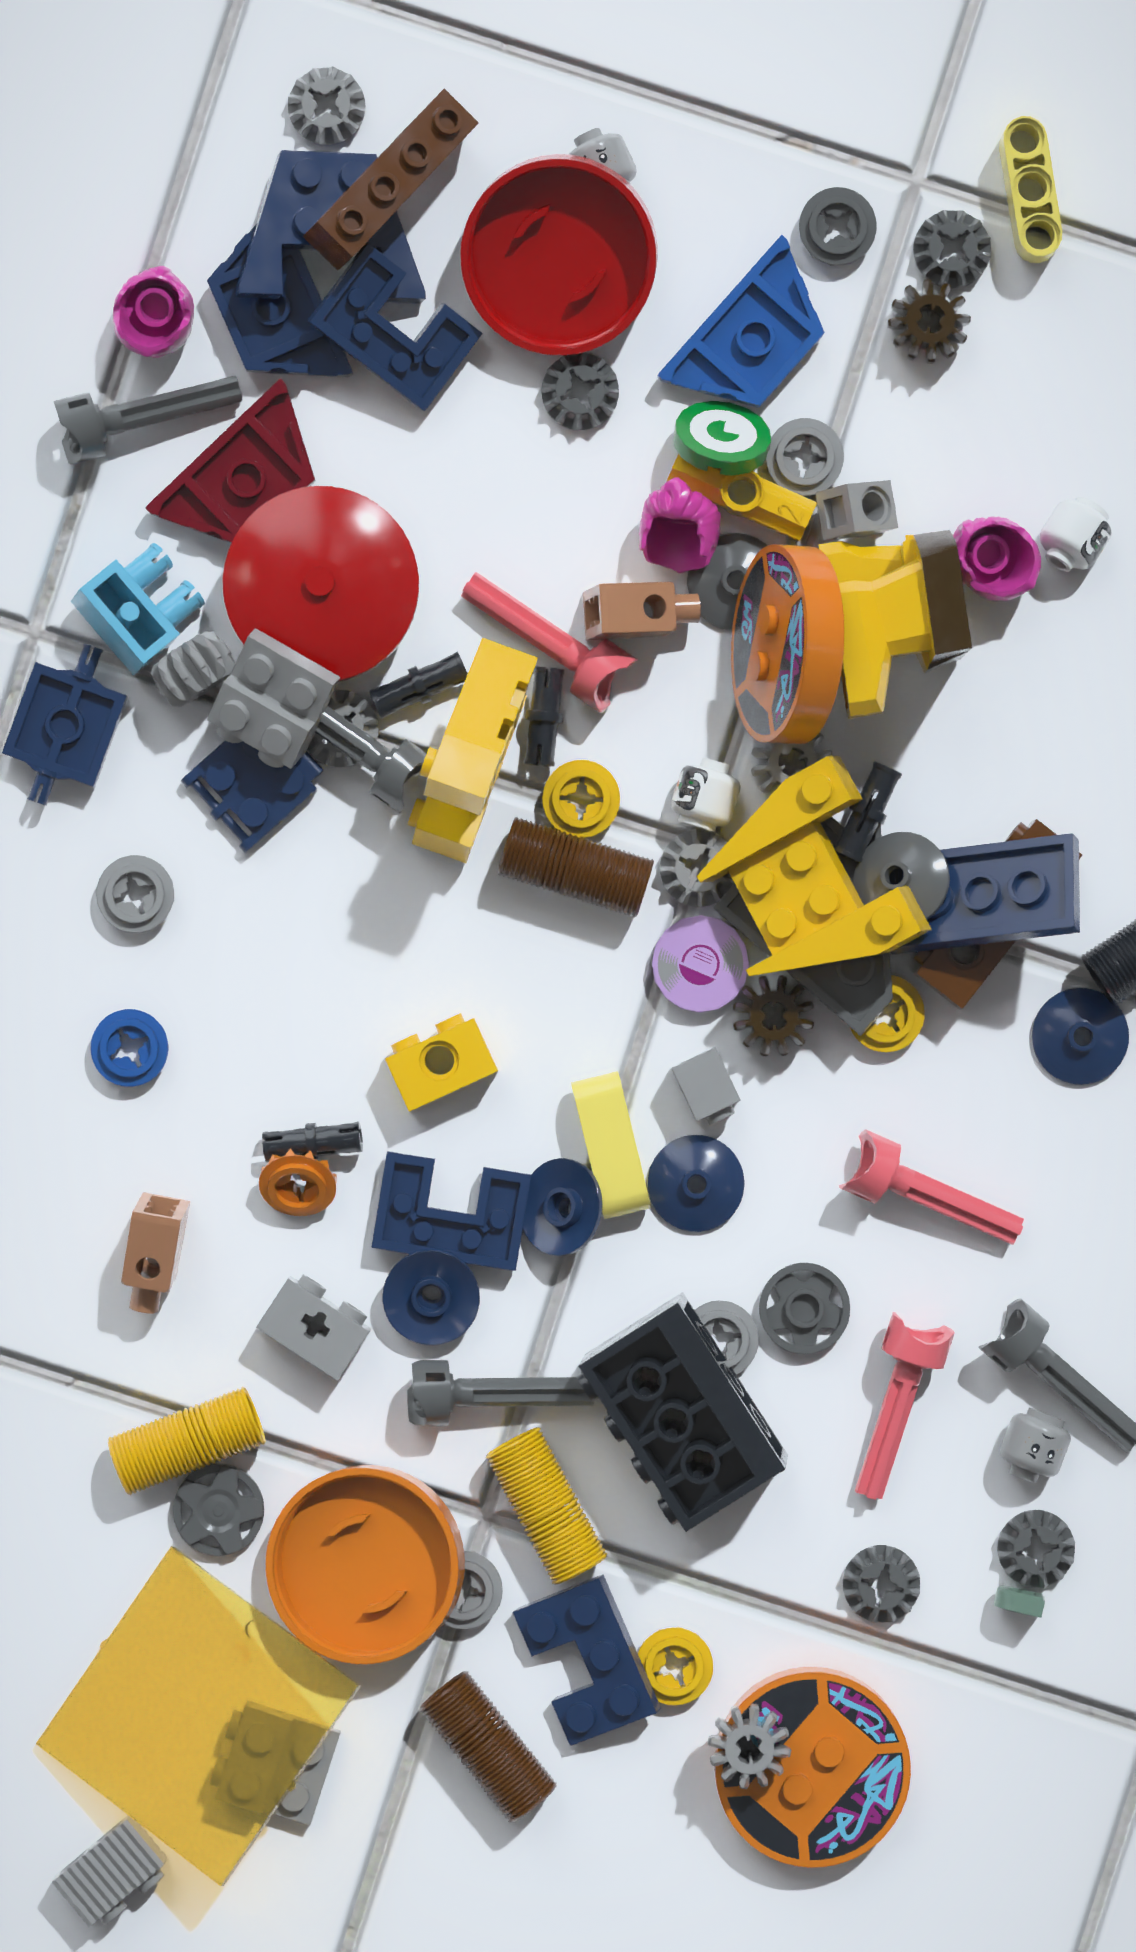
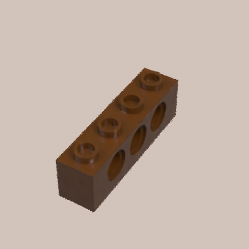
(390, 179)
(961, 981)

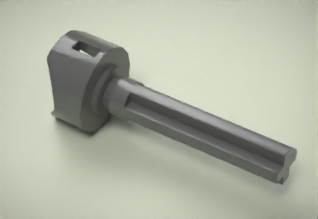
(90, 425)
(391, 768)
(1022, 1343)
(438, 1392)

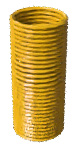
(180, 1440)
(538, 1496)

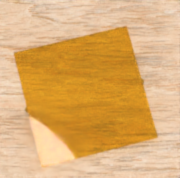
(198, 1715)

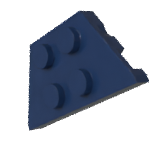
(275, 332)

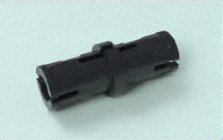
(419, 685)
(544, 716)
(854, 843)
(314, 1138)

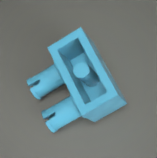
(127, 617)

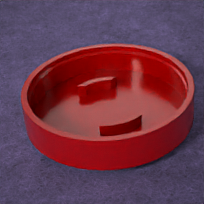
(559, 254)

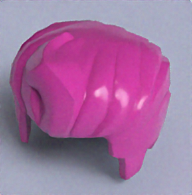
(153, 313)
(679, 528)
(997, 558)

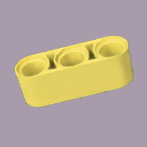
(1035, 166)
(611, 1144)

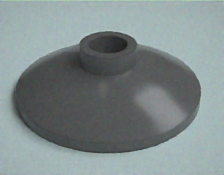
(716, 597)
(922, 864)

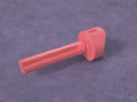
(592, 668)
(881, 1171)
(914, 1351)

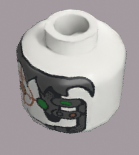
(1075, 534)
(706, 795)

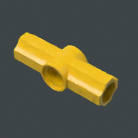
(772, 506)

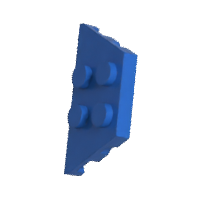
(751, 335)

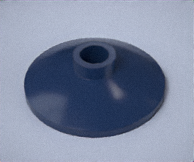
(1055, 1030)
(690, 1157)
(547, 1215)
(427, 1319)

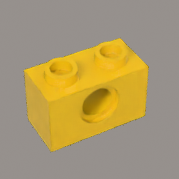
(422, 1086)

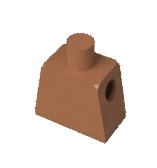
(618, 610)
(154, 1233)

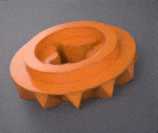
(286, 1196)

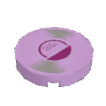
(700, 963)

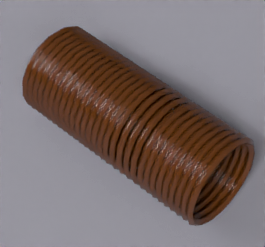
(575, 867)
(492, 1755)

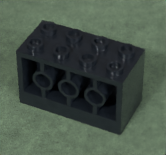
(716, 1404)

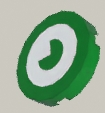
(722, 437)

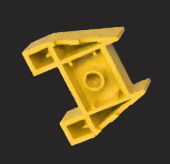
(471, 751)
(799, 884)

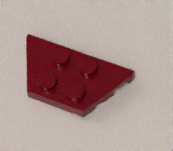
(240, 470)

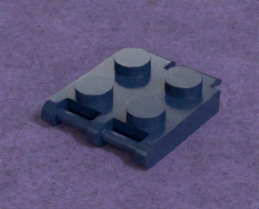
(252, 789)

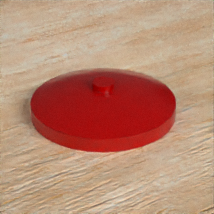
(323, 578)

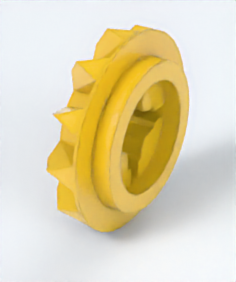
(565, 781)
(908, 1017)
(696, 1673)

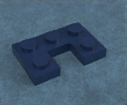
(409, 366)
(483, 1238)
(619, 1685)

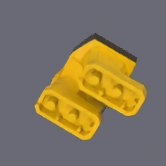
(897, 606)

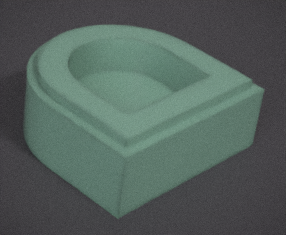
(1020, 1600)

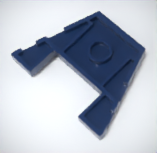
(296, 197)

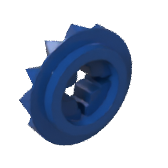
(107, 1041)

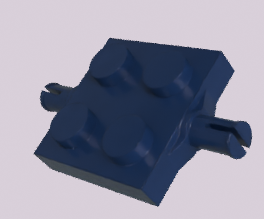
(65, 724)

